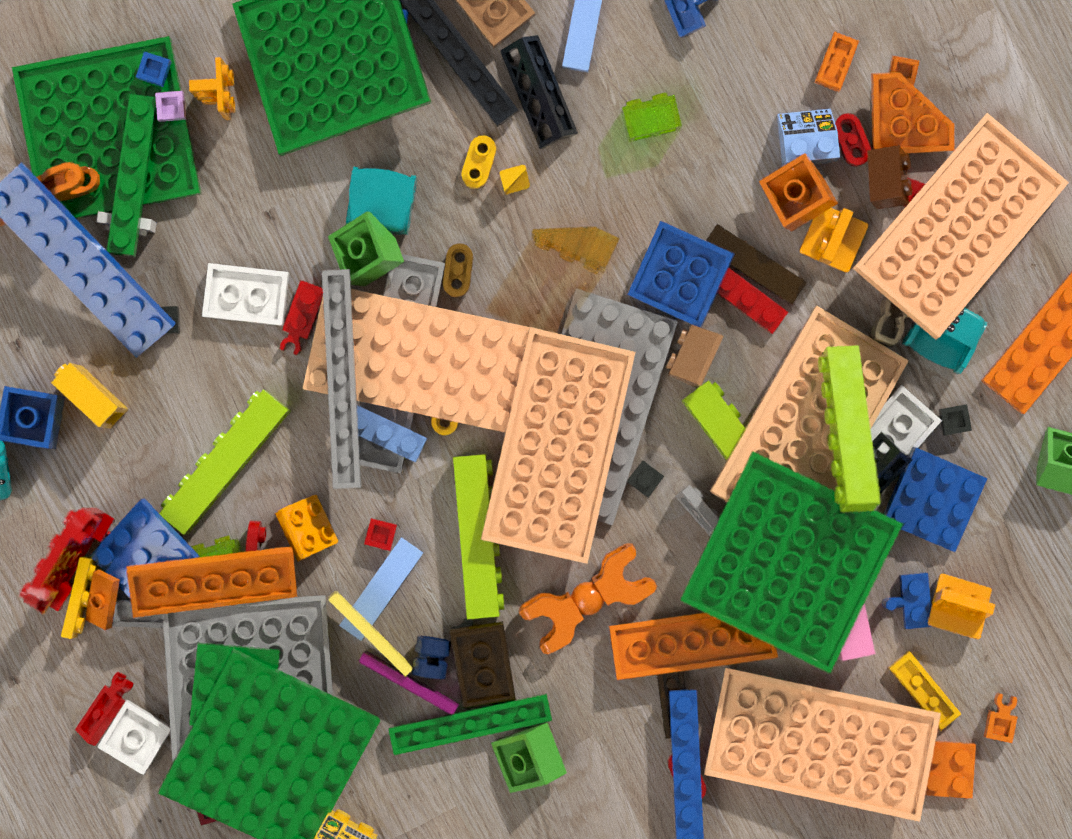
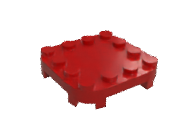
(53, 575)

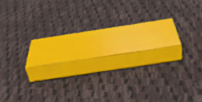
(923, 688)

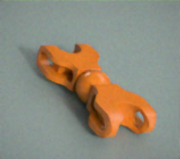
(68, 183)
(587, 598)

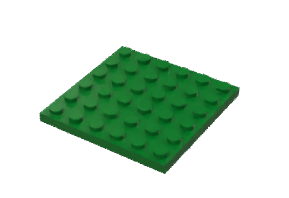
(329, 66)
(77, 115)
(790, 562)
(268, 752)

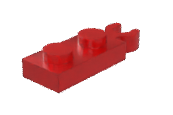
(302, 315)
(104, 709)

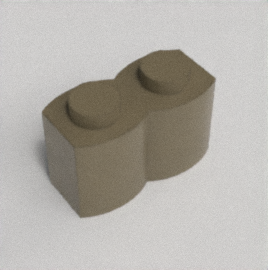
(889, 325)

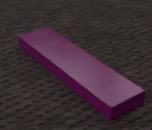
(408, 682)

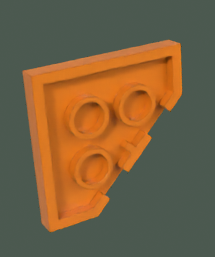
(907, 117)

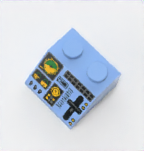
(808, 133)

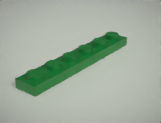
(132, 175)
(470, 724)

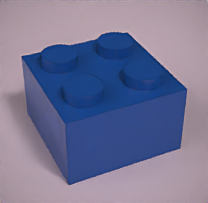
(30, 417)

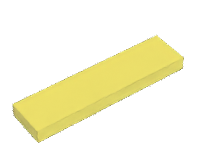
(370, 633)

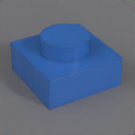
(153, 69)

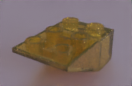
(584, 244)

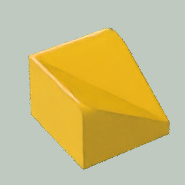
(514, 179)

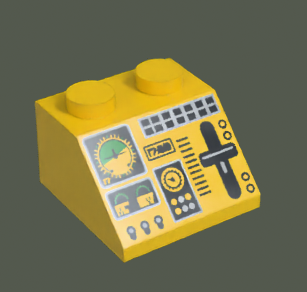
(339, 826)

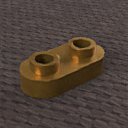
(458, 271)

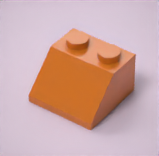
(798, 192)

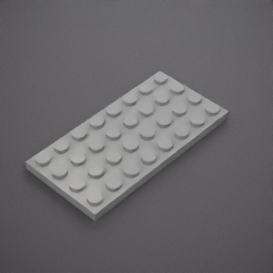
(650, 338)

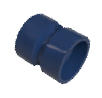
(431, 647)

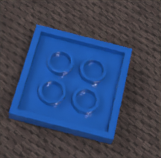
(681, 274)
(935, 499)
(138, 540)

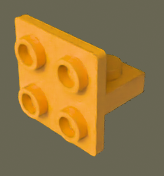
(216, 90)
(834, 238)
(306, 527)
(960, 606)

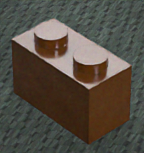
(888, 177)

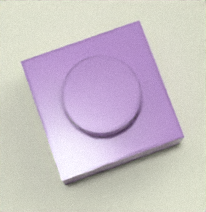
(170, 106)

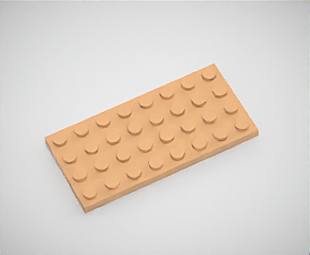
(961, 226)
(428, 360)
(791, 415)
(558, 445)
(822, 744)

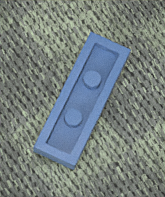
(389, 434)

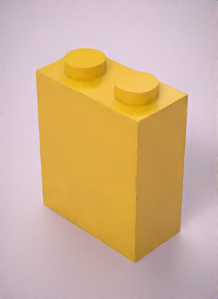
(89, 395)

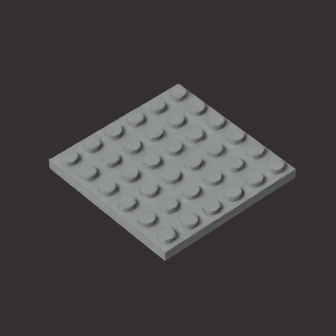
(290, 624)

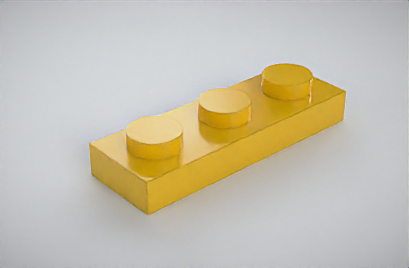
(79, 598)

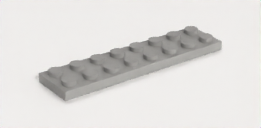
(417, 282)

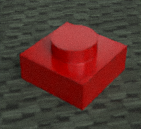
(380, 534)

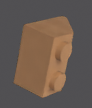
(694, 355)

